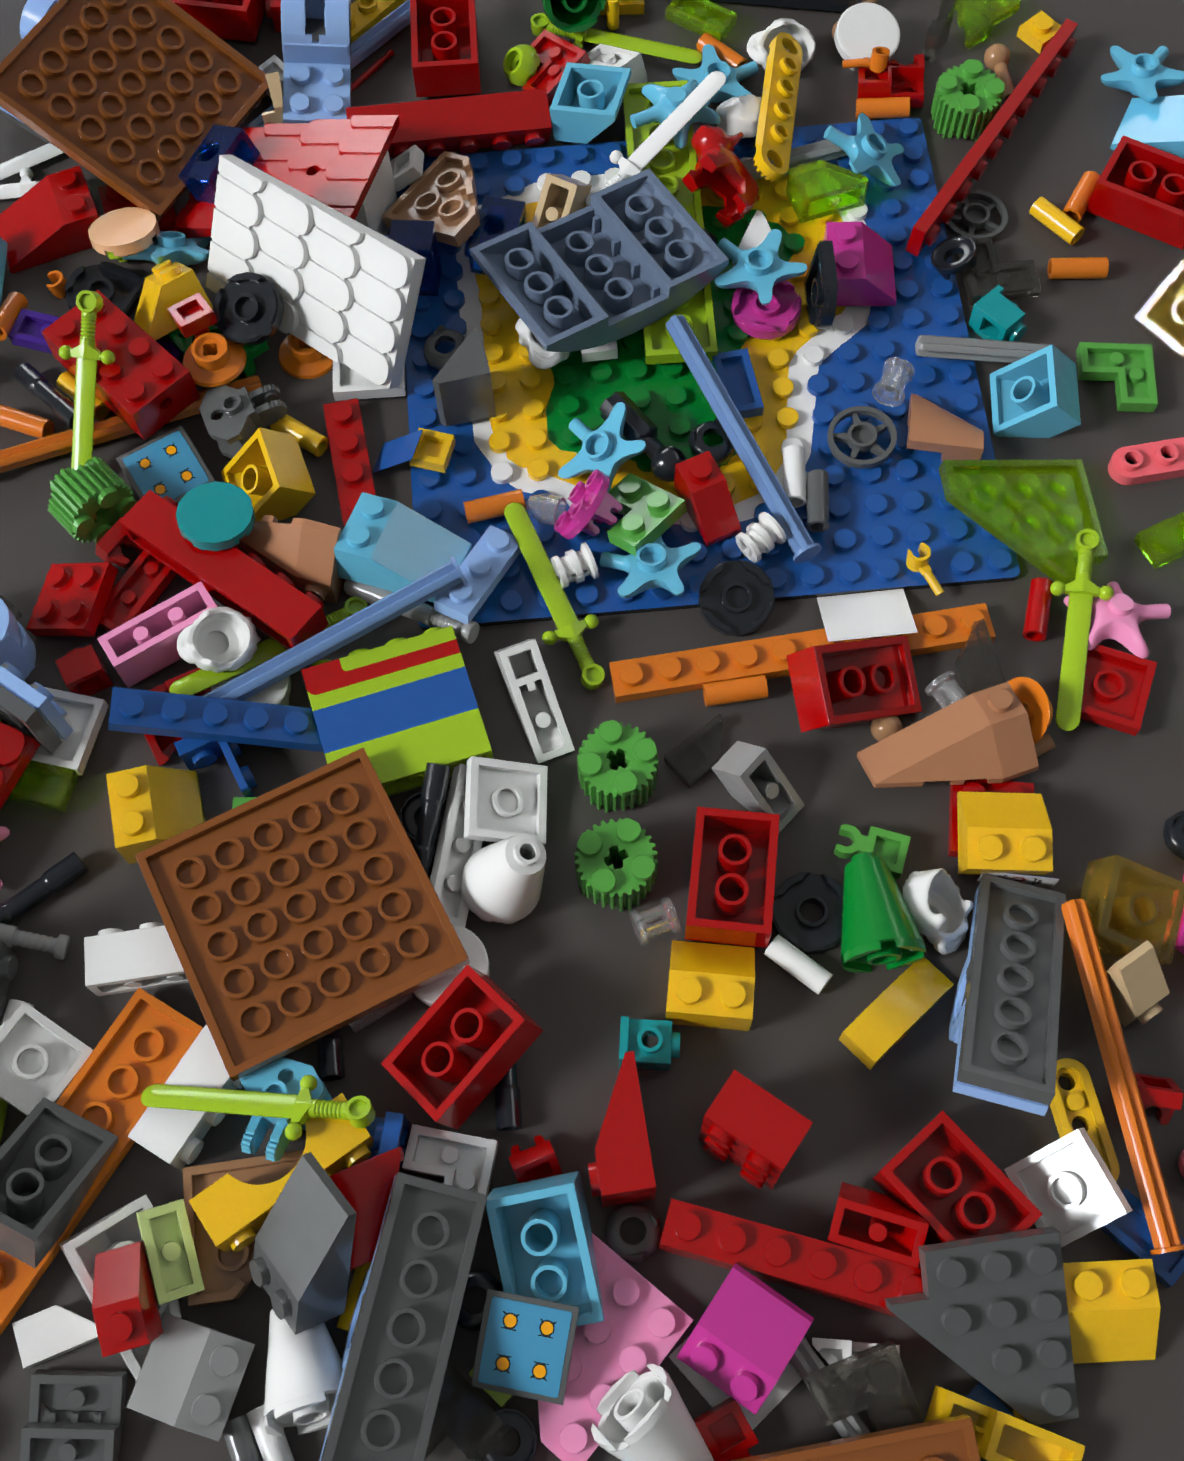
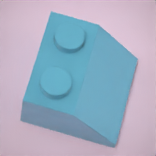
(587, 101)
(1035, 396)

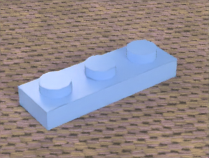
(483, 571)

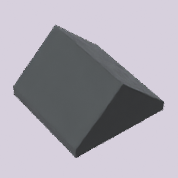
(465, 384)

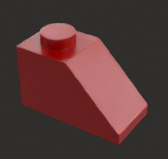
(706, 497)
(877, 1225)
(124, 1300)

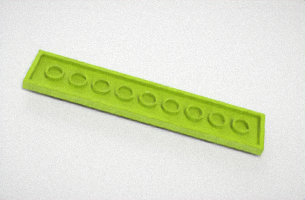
(670, 168)

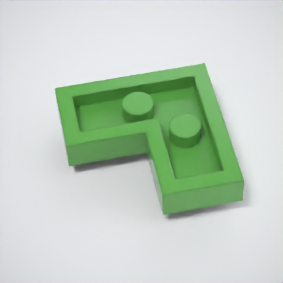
(1128, 366)
(646, 510)

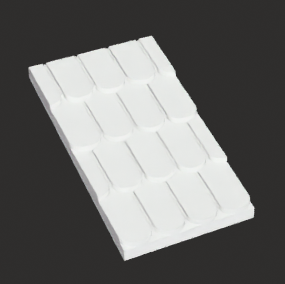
(338, 279)

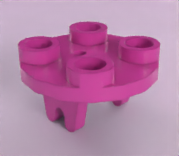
(589, 504)

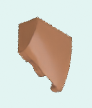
(942, 432)

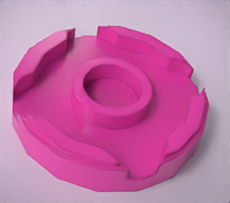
(770, 320)

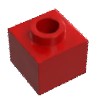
(84, 671)

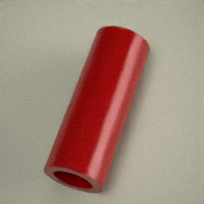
(1038, 610)

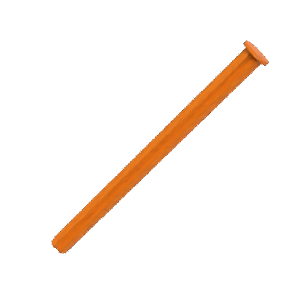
(104, 431)
(1121, 1079)

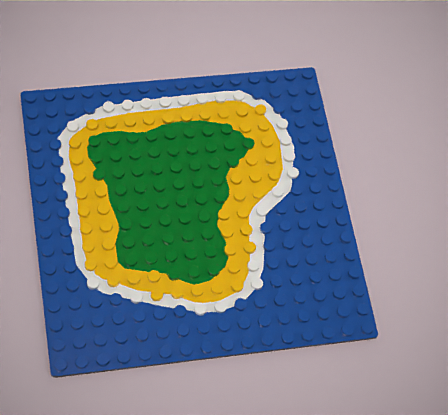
(799, 376)

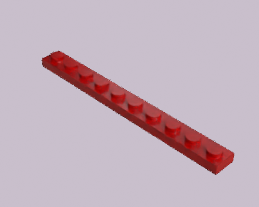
(991, 140)

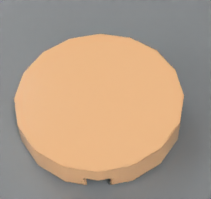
(124, 231)

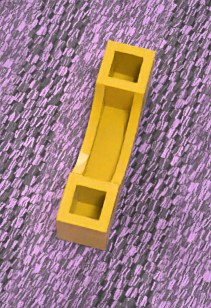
(236, 1209)

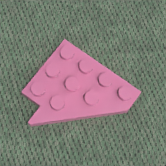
(636, 1331)

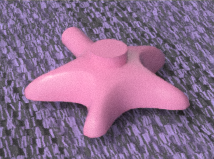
(1120, 620)

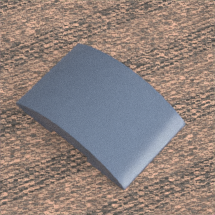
(603, 266)

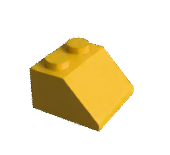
(161, 290)
(271, 474)
(152, 806)
(1003, 834)
(711, 985)
(1112, 1310)

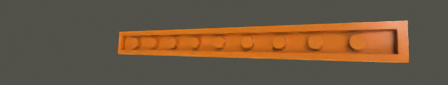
(766, 656)

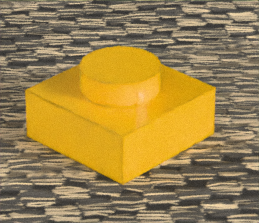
(1038, 31)
(433, 450)

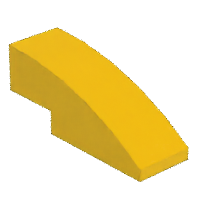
(895, 1012)
(1002, 1435)

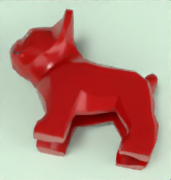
(722, 173)

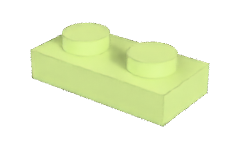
(170, 1251)

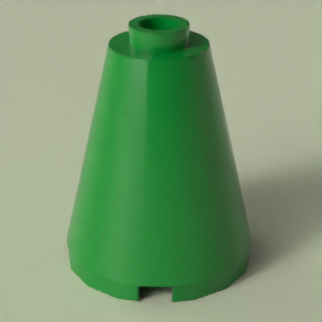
(573, 15)
(876, 918)

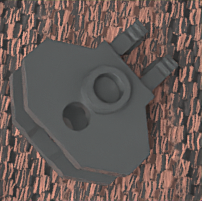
(239, 414)

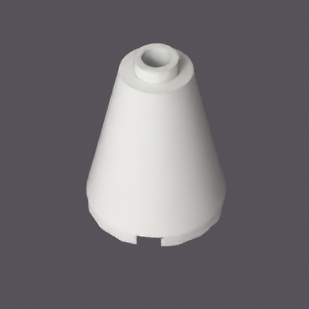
(505, 879)
(300, 1378)
(648, 1421)

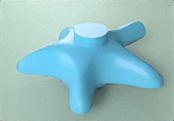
(712, 63)
(1142, 73)
(665, 102)
(868, 151)
(174, 247)
(758, 267)
(603, 447)
(651, 567)

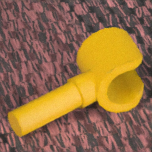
(922, 565)

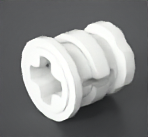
(760, 537)
(575, 566)

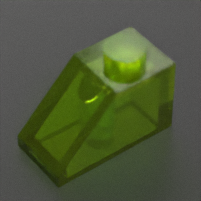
(824, 189)

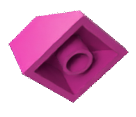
(862, 265)
(745, 1338)

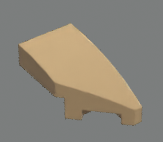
(276, 93)

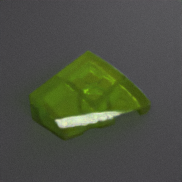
(981, 15)

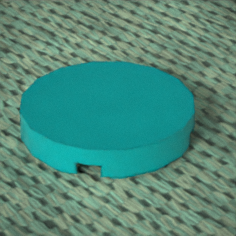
(215, 516)

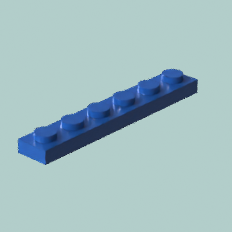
(213, 719)

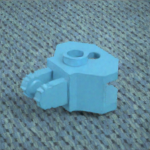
(277, 1077)

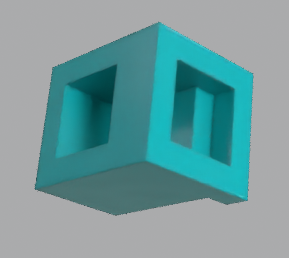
(997, 317)
(647, 1058)

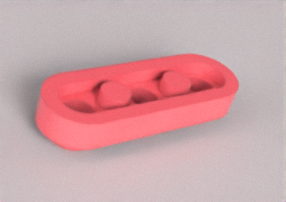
(1148, 461)

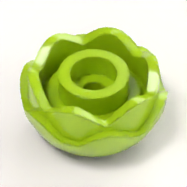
(520, 64)

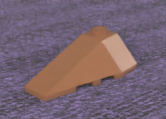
(967, 740)

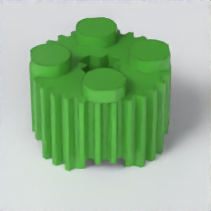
(966, 100)
(89, 499)
(622, 747)
(611, 843)

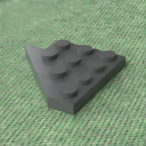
(1000, 1317)

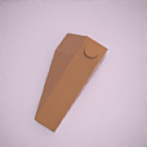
(300, 552)

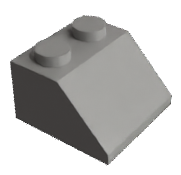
(191, 1377)

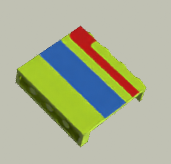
(400, 705)

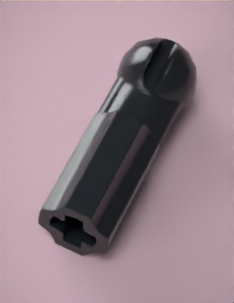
(640, 427)

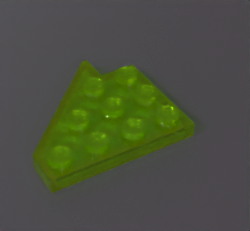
(1028, 507)

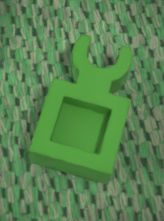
(882, 842)

